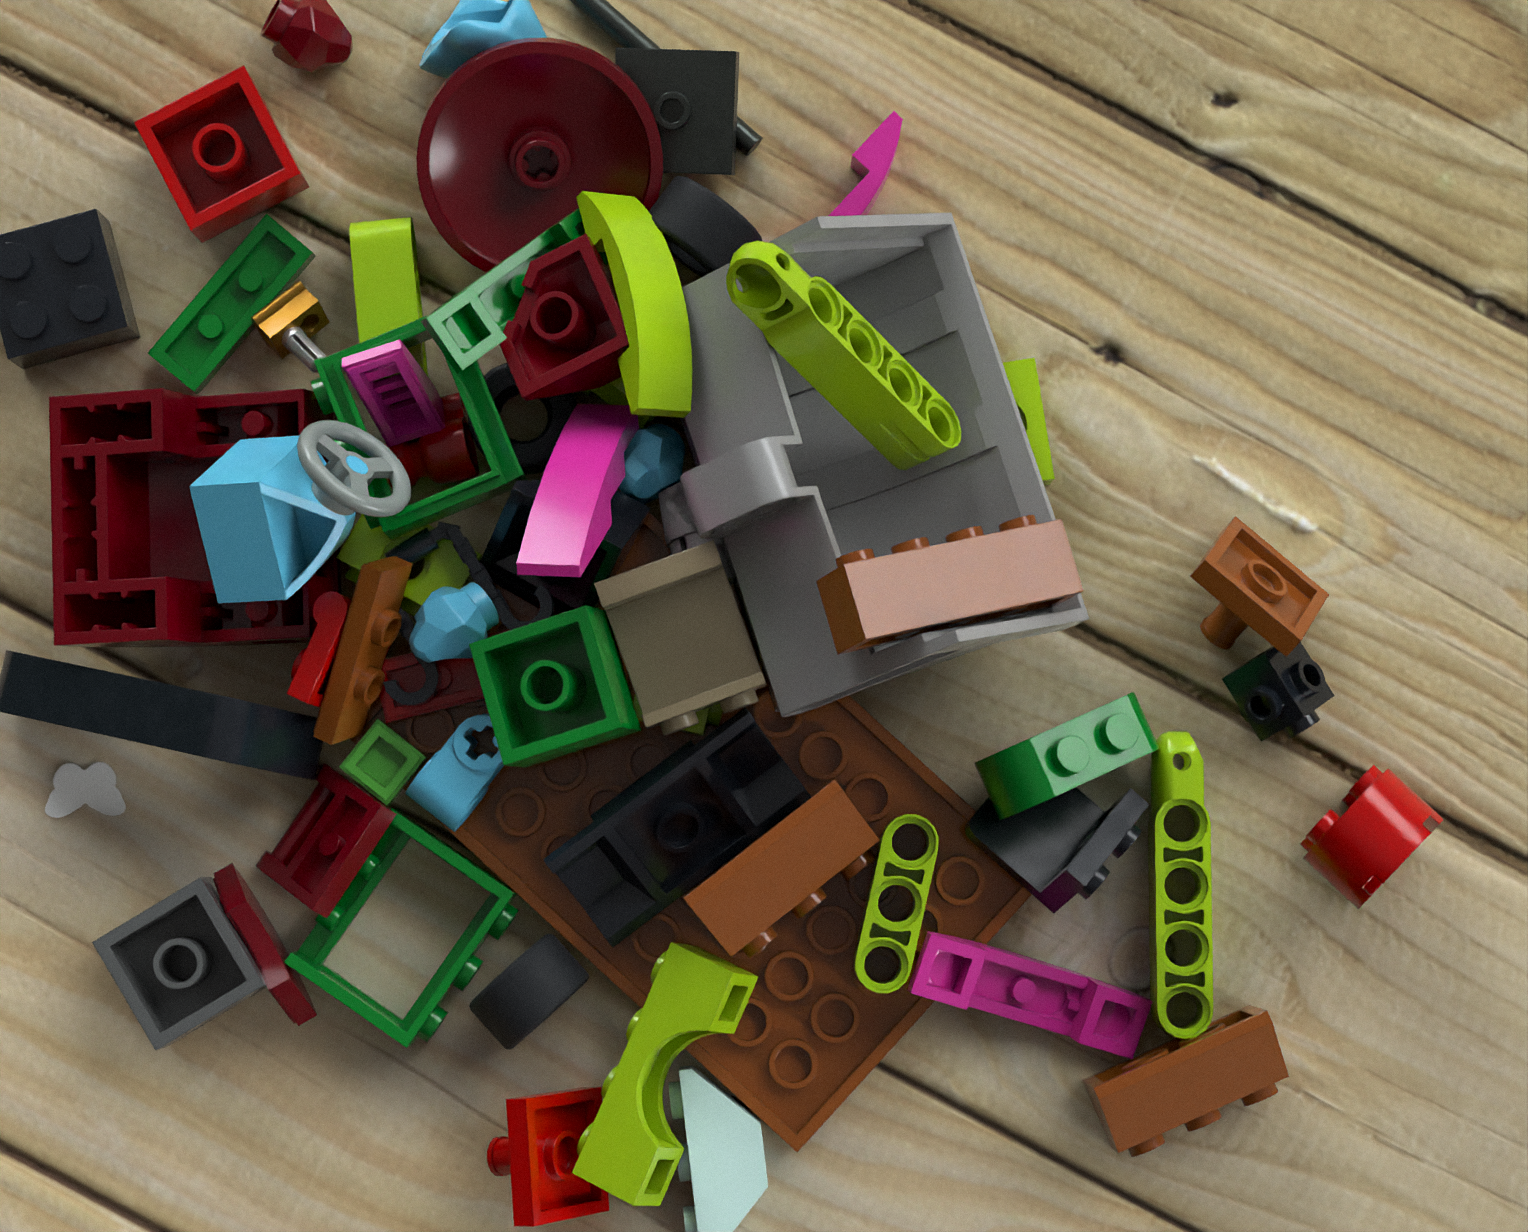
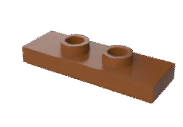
(359, 659)

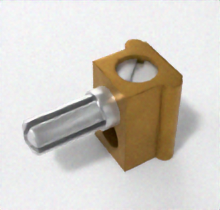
(290, 322)

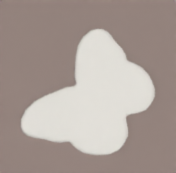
(80, 786)

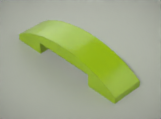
(651, 302)

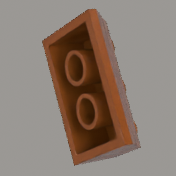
(784, 871)
(1188, 1080)

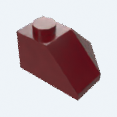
(565, 324)

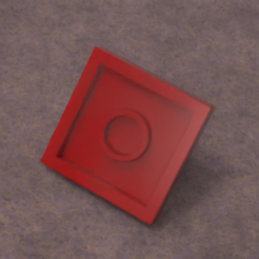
(543, 1155)

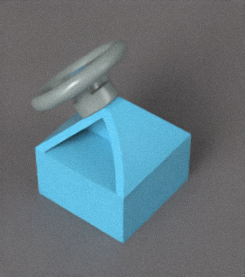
(281, 511)

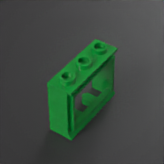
(335, 396)
(456, 969)

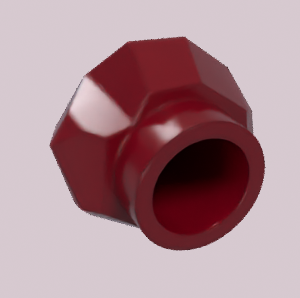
(307, 34)

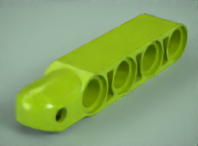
(842, 356)
(1184, 789)

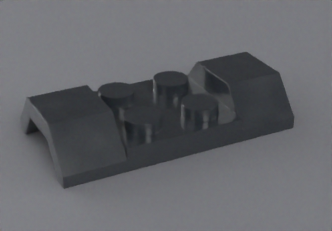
(677, 826)

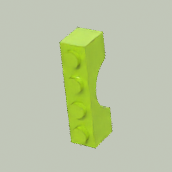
(630, 1141)

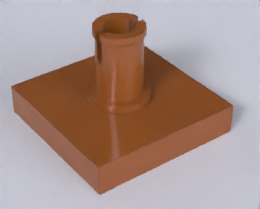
(1255, 590)

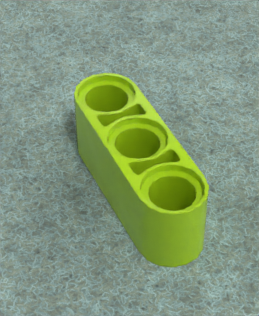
(386, 279)
(901, 934)

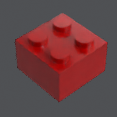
(221, 154)

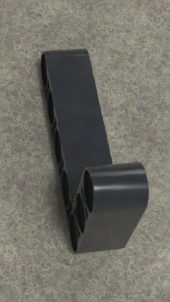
(160, 715)

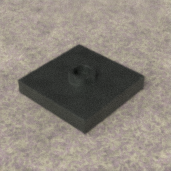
(692, 104)

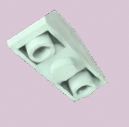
(721, 1153)

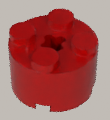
(1371, 837)

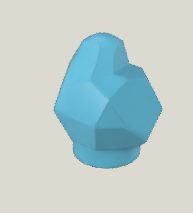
(652, 462)
(451, 622)

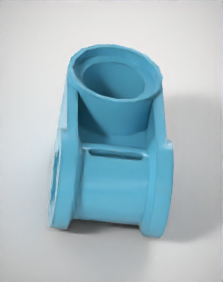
(455, 776)

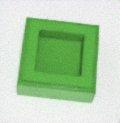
(383, 762)

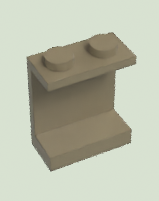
(682, 638)

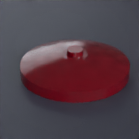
(523, 137)

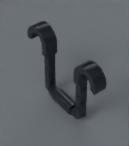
(417, 548)

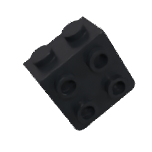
(1058, 843)

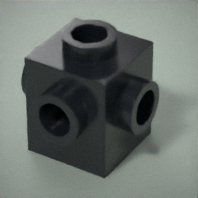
(1279, 691)

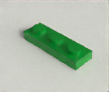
(222, 311)

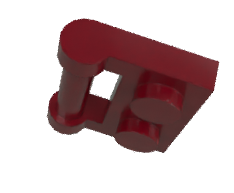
(327, 841)

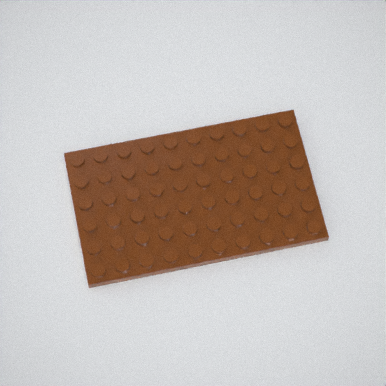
(809, 1020)

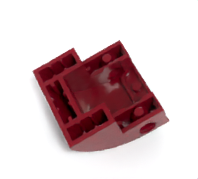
(127, 527)

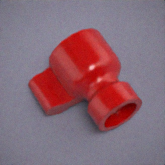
(444, 454)

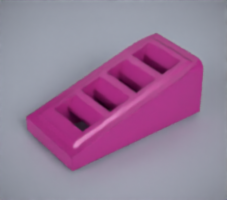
(401, 404)

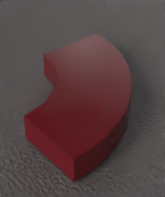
(263, 944)

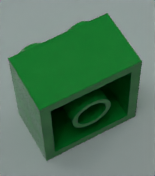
(554, 687)

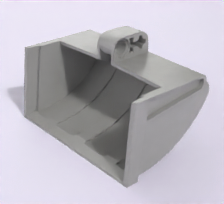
(803, 486)

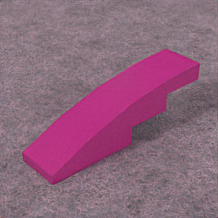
(576, 491)

